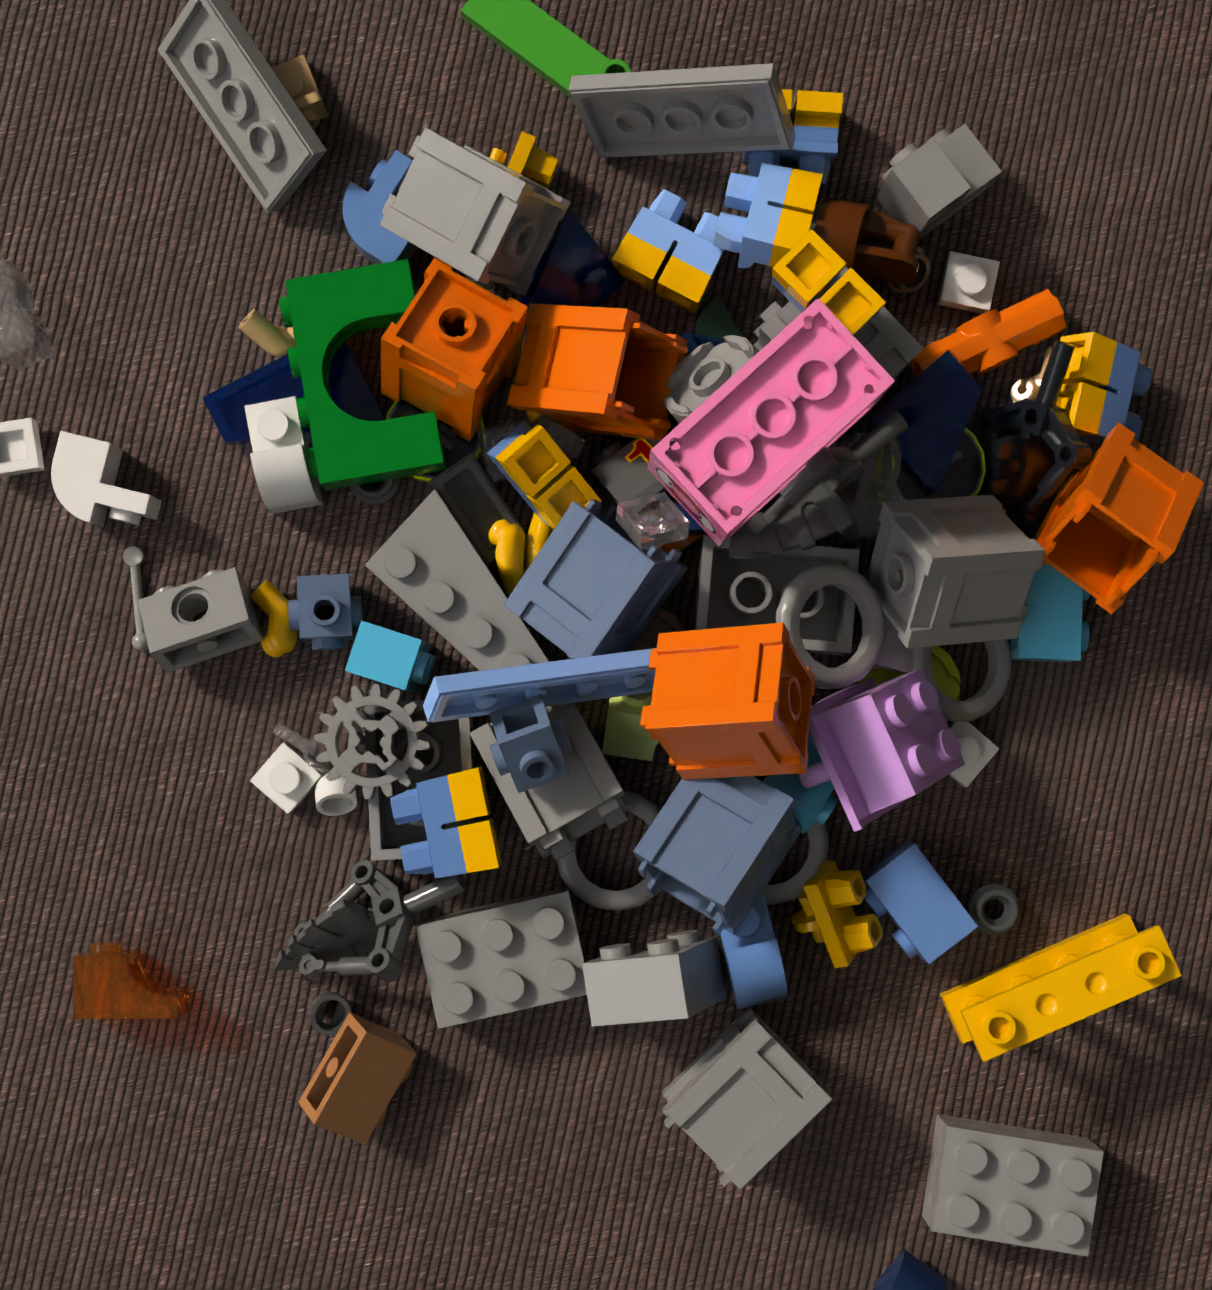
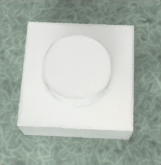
(968, 282)
(20, 447)
(975, 750)
(286, 778)

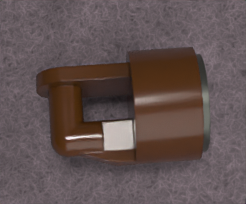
(850, 225)

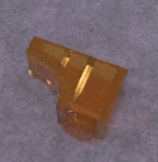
(115, 986)

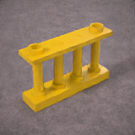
(1059, 985)

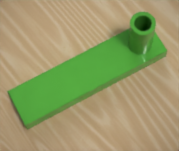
(538, 41)

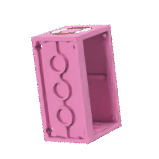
(768, 422)

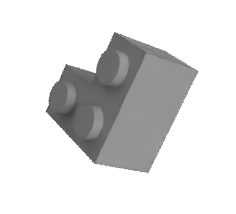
(937, 178)
(657, 984)

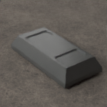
(473, 503)

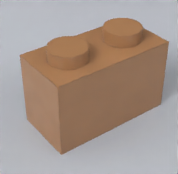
(357, 1078)

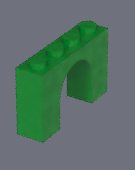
(324, 315)

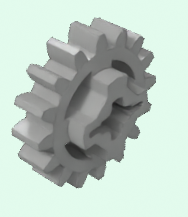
(354, 756)

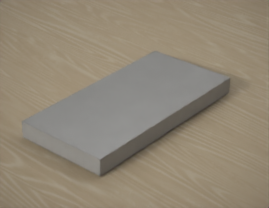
(242, 100)
(684, 111)

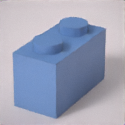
(917, 903)

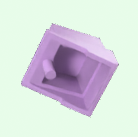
(881, 744)

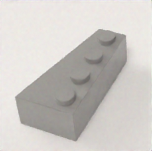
(452, 589)

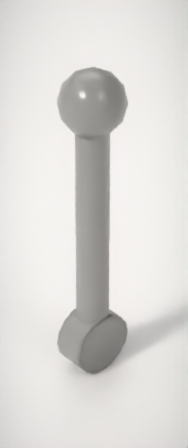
(135, 558)

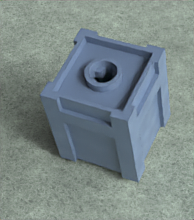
(593, 584)
(718, 845)

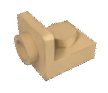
(301, 86)

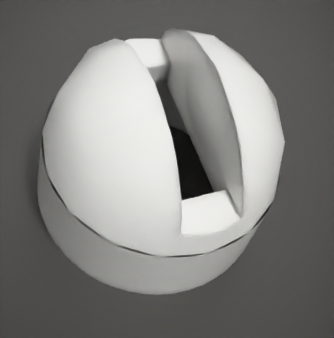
(331, 798)

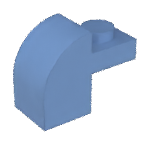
(364, 209)
(754, 959)

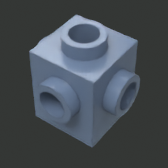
(319, 592)
(529, 744)

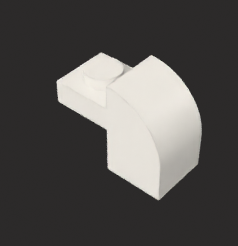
(280, 456)
(85, 480)

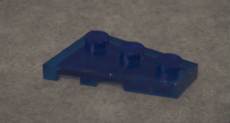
(276, 382)

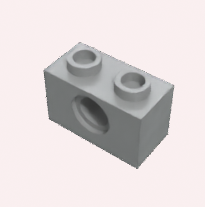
(227, 625)

